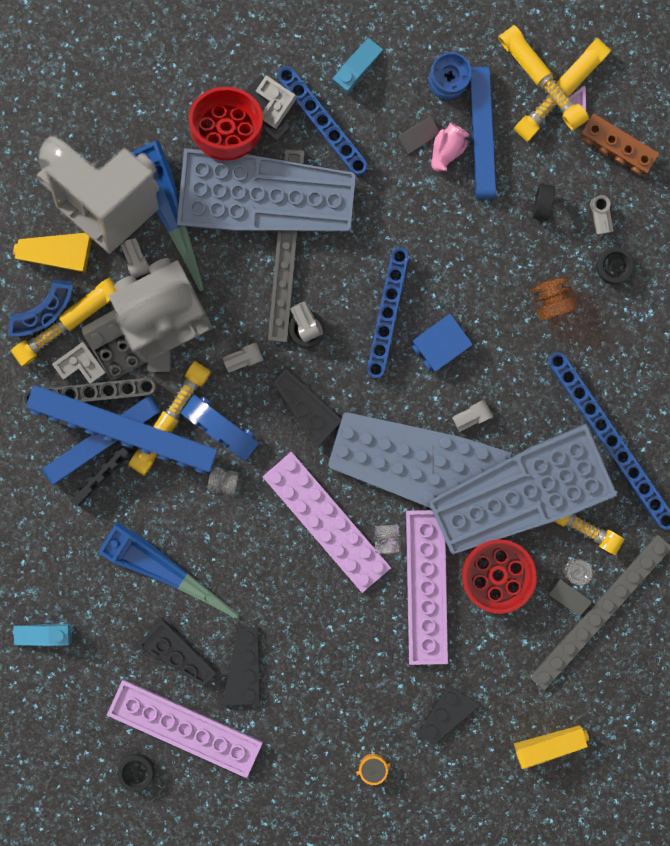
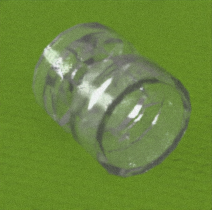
(223, 481)
(387, 539)
(578, 571)

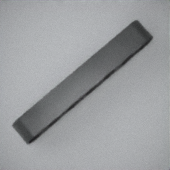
(100, 390)

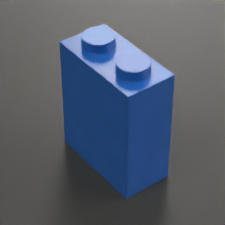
(441, 343)

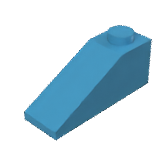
(356, 66)
(43, 634)

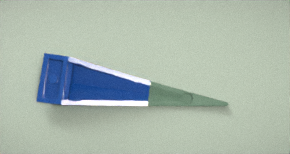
(168, 206)
(139, 555)

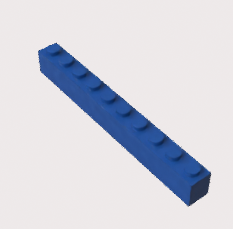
(121, 428)

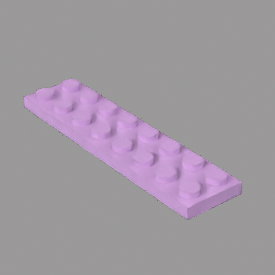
(326, 522)
(426, 589)
(184, 728)

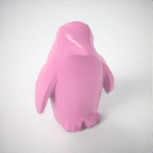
(448, 146)

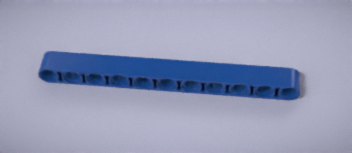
(602, 436)

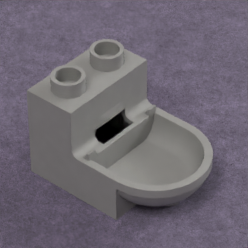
(104, 201)
(158, 310)

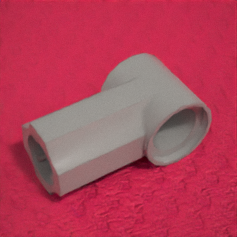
(602, 217)
(136, 263)
(308, 326)
(246, 356)
(475, 414)

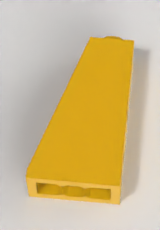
(58, 251)
(550, 746)

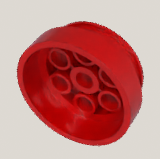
(230, 104)
(507, 600)

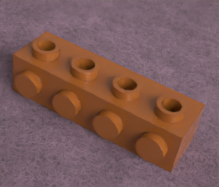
(619, 145)

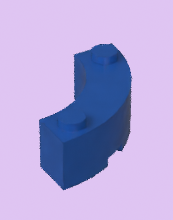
(43, 314)
(220, 428)

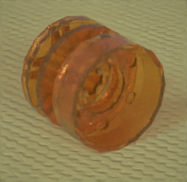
(553, 298)

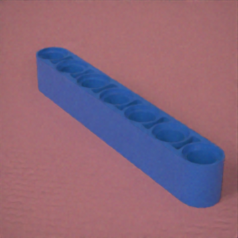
(330, 127)
(482, 133)
(391, 304)
(95, 444)

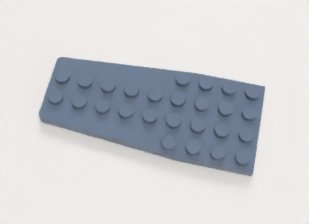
(263, 195)
(403, 457)
(524, 491)

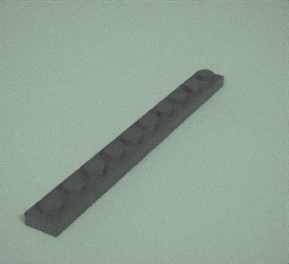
(283, 273)
(600, 612)

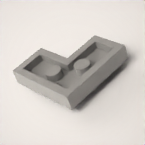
(279, 98)
(79, 359)

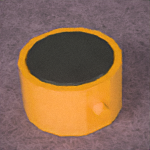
(373, 769)

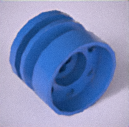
(455, 66)

